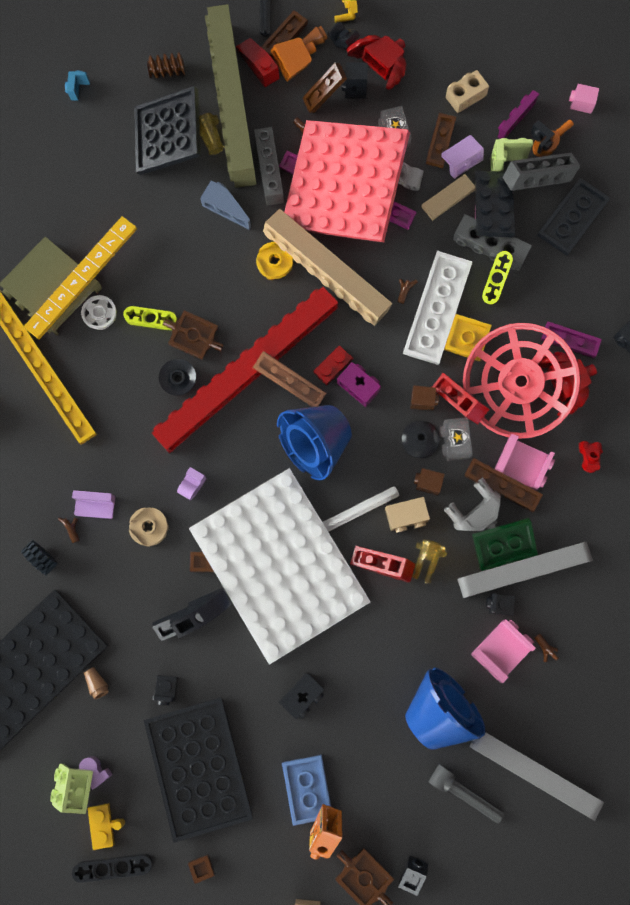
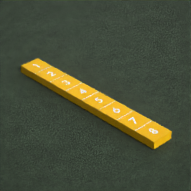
(80, 277)

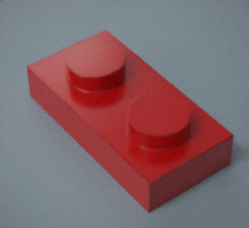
(333, 365)

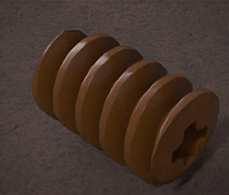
(165, 65)

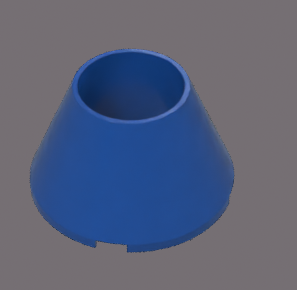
(314, 438)
(442, 714)

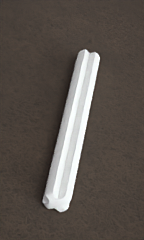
(361, 508)

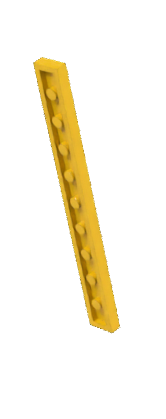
(44, 373)

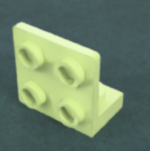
(509, 150)
(71, 789)

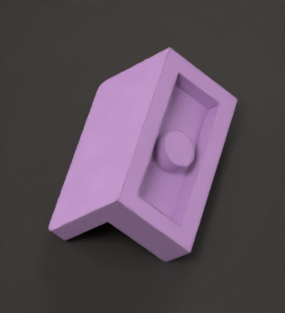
(463, 156)
(94, 504)

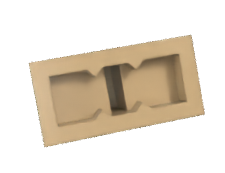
(469, 94)

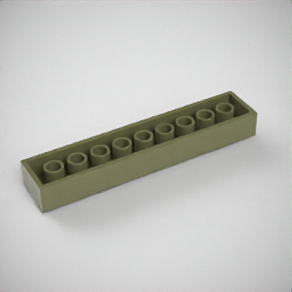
(230, 96)

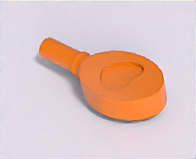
(559, 132)

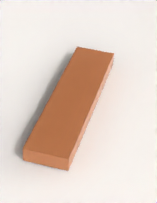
(289, 380)

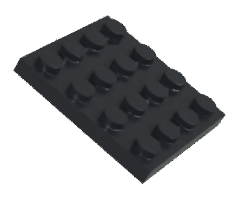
(167, 131)

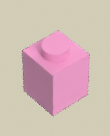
(584, 98)

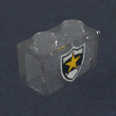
(394, 119)
(457, 439)

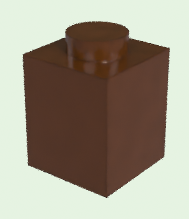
(424, 398)
(429, 481)

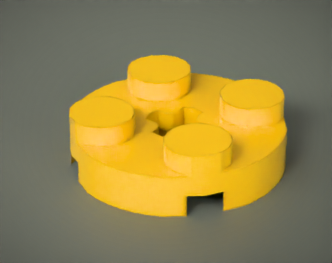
(273, 271)

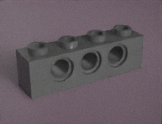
(269, 166)
(541, 171)
(518, 247)

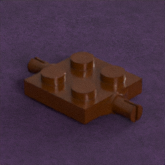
(193, 335)
(364, 878)

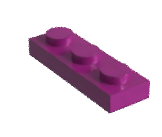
(517, 114)
(576, 340)

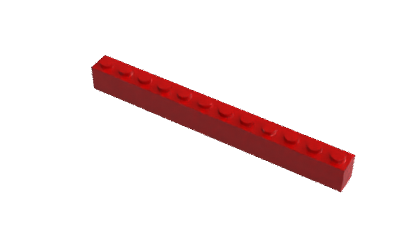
(241, 372)

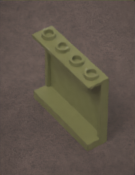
(39, 278)

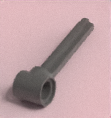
(444, 781)

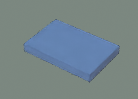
(306, 788)

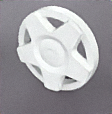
(99, 312)

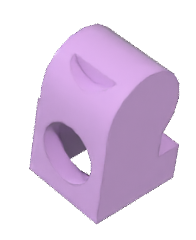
(191, 484)
(99, 775)

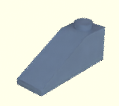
(219, 200)

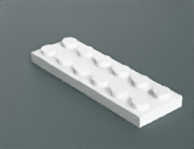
(437, 307)

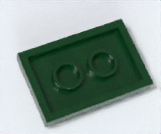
(505, 544)

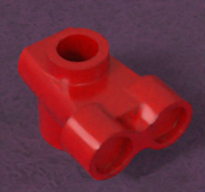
(591, 455)

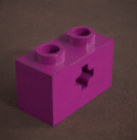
(362, 393)

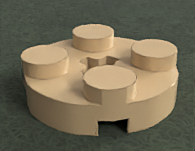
(148, 538)

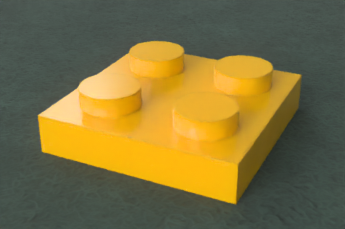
(465, 335)

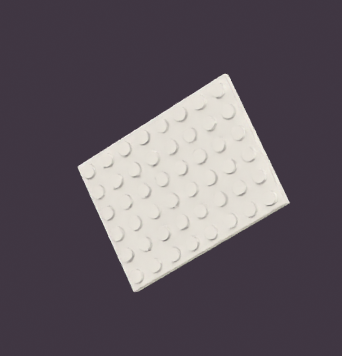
(279, 565)

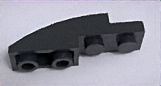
(194, 616)

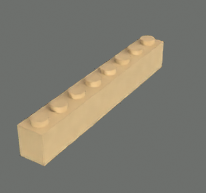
(326, 267)

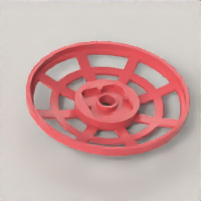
(522, 367)

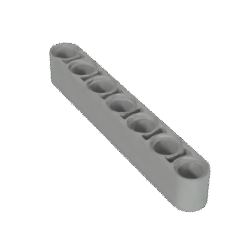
(524, 569)
(538, 775)

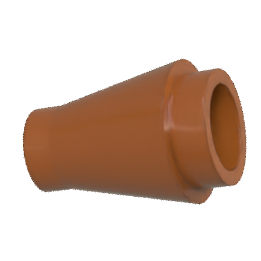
(316, 36)

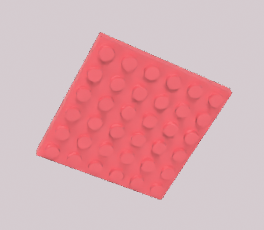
(346, 179)

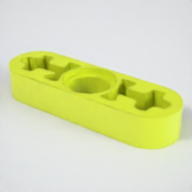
(497, 262)
(146, 311)

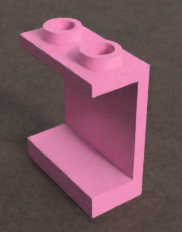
(524, 463)
(503, 650)

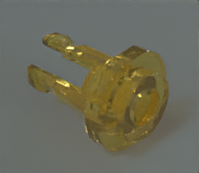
(209, 133)
(431, 551)

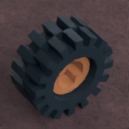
(39, 557)

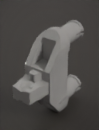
(482, 516)

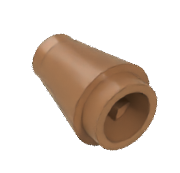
(96, 684)

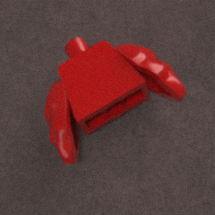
(382, 56)
(568, 381)

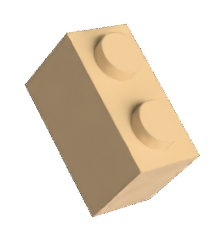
(407, 514)

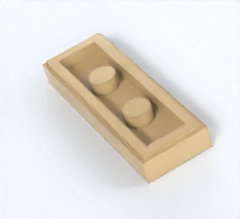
(448, 197)

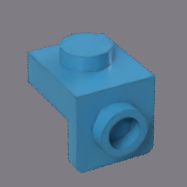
(76, 79)

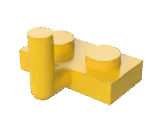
(352, 9)
(102, 826)

